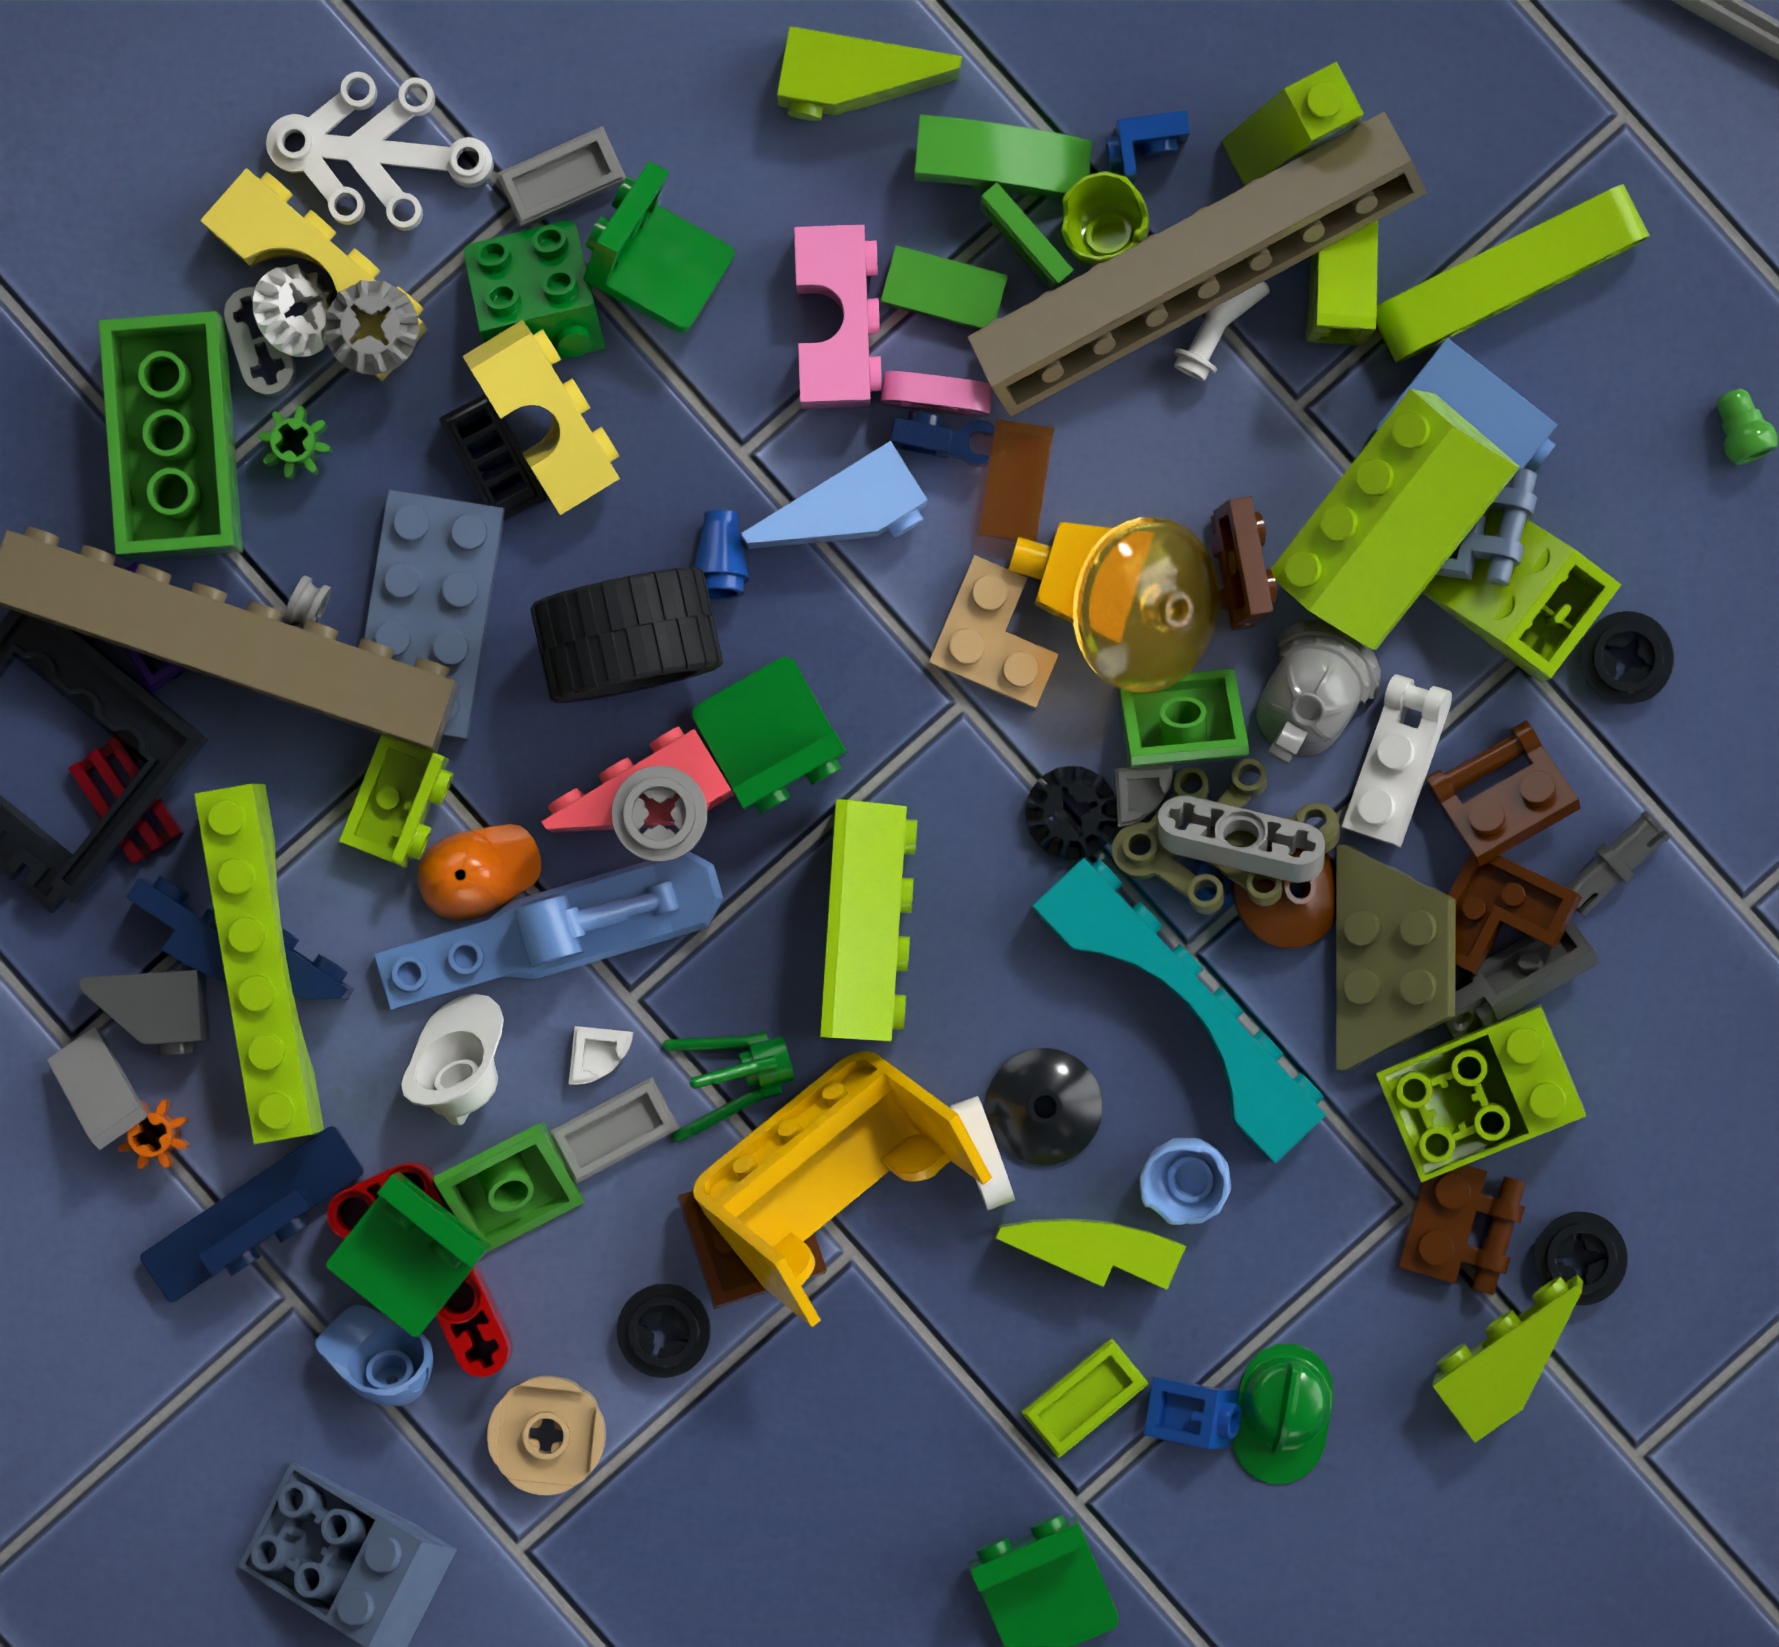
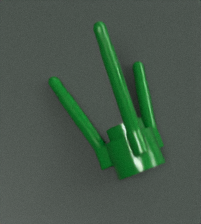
(763, 1065)

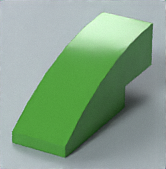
(1004, 154)

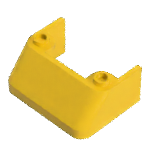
(822, 1157)

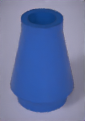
(722, 555)

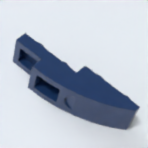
(198, 945)

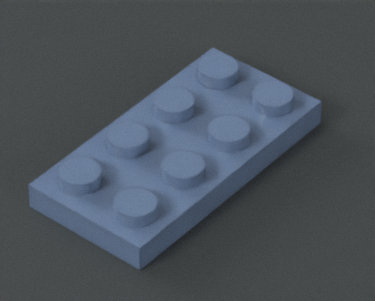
(436, 588)

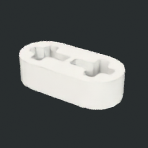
(998, 1189)

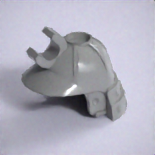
(1314, 689)

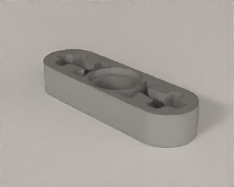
(1254, 858)

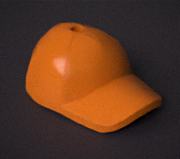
(497, 868)

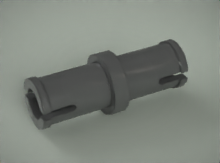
(1617, 861)

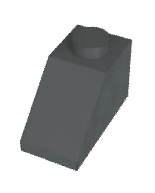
(155, 1006)

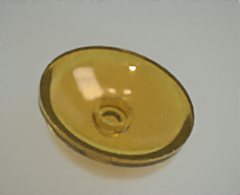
(1127, 600)

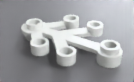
(370, 150)

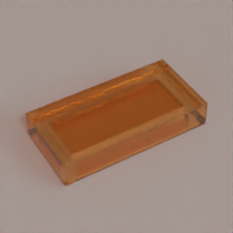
(1016, 481)

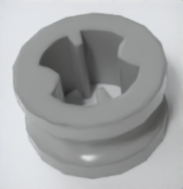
(307, 602)

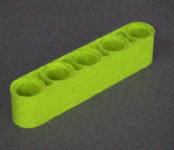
(1510, 273)

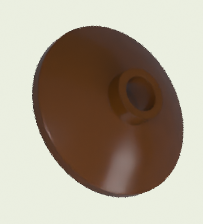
(1291, 920)

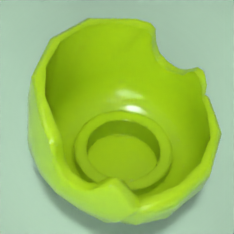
(1103, 217)

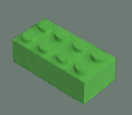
(170, 436)

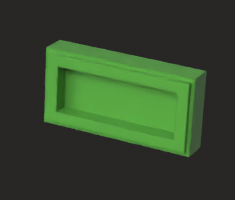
(1025, 237)
(943, 288)

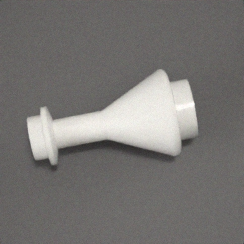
(1196, 360)

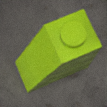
(1293, 123)
(1344, 290)

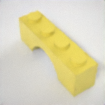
(261, 226)

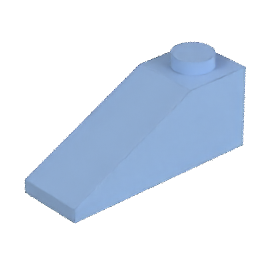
(853, 504)

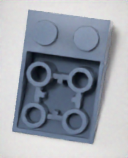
(346, 1559)

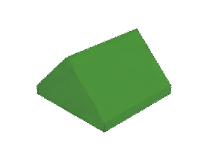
(1186, 722)
(510, 1187)

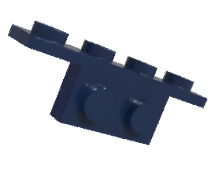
(251, 1214)

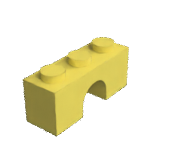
(519, 372)

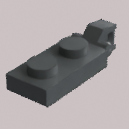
(1518, 978)

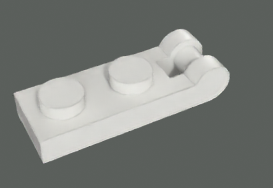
(1397, 762)

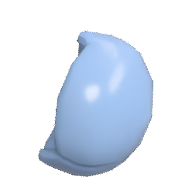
(1185, 1181)

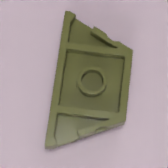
(1389, 957)

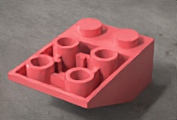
(673, 749)

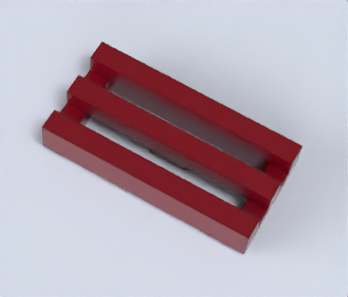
(98, 759)

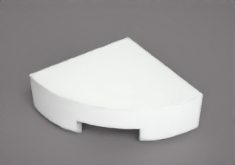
(597, 1053)

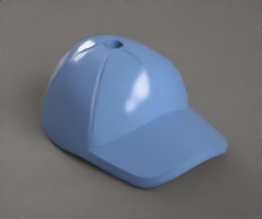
(374, 1353)

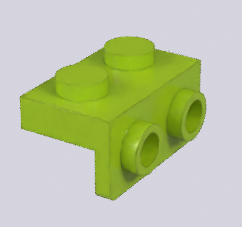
(396, 801)

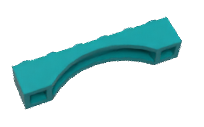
(1261, 1094)

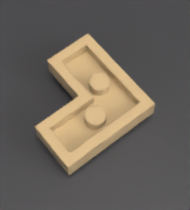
(977, 642)

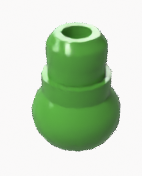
(1745, 430)

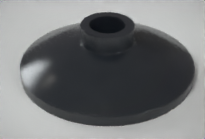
(1012, 1106)

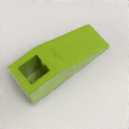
(1500, 1372)

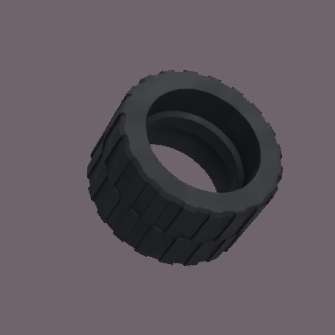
(626, 634)

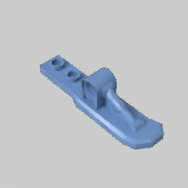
(559, 929)

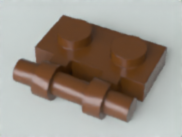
(1237, 544)
(1443, 1222)

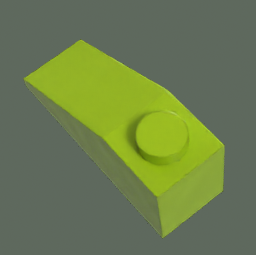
(849, 73)

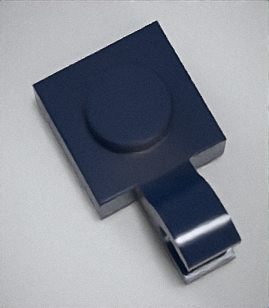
(925, 435)

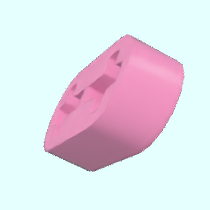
(937, 393)

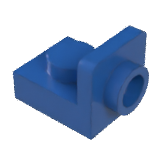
(1154, 133)
(1192, 1413)

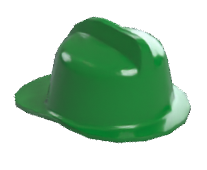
(1284, 1413)

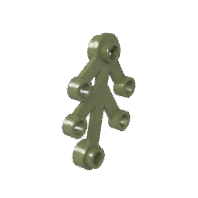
(1162, 863)

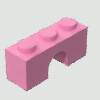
(836, 265)

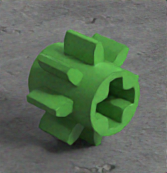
(279, 443)

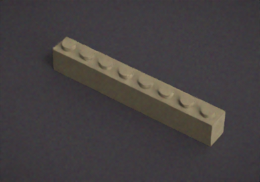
(1197, 264)
(225, 641)

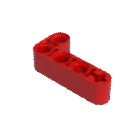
(448, 1318)

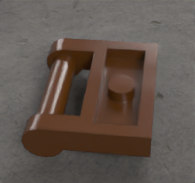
(1511, 808)

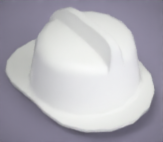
(454, 1058)

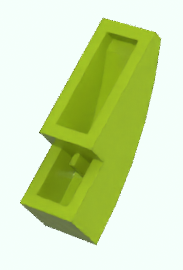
(1096, 1246)

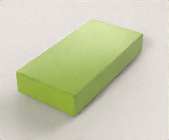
(1084, 1397)

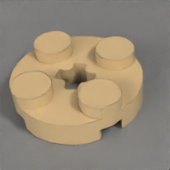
(520, 1456)

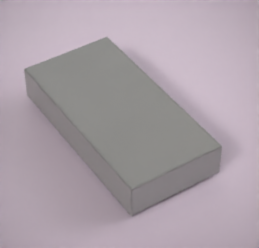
(562, 177)
(97, 1088)
(614, 1130)

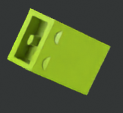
(1543, 608)
(1481, 1093)

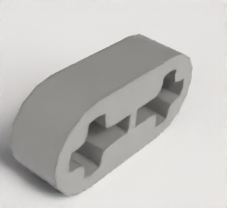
(247, 349)

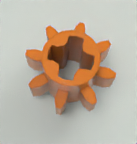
(167, 1141)

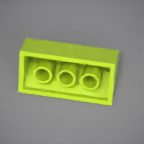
(1393, 518)
(864, 921)

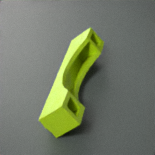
(247, 914)

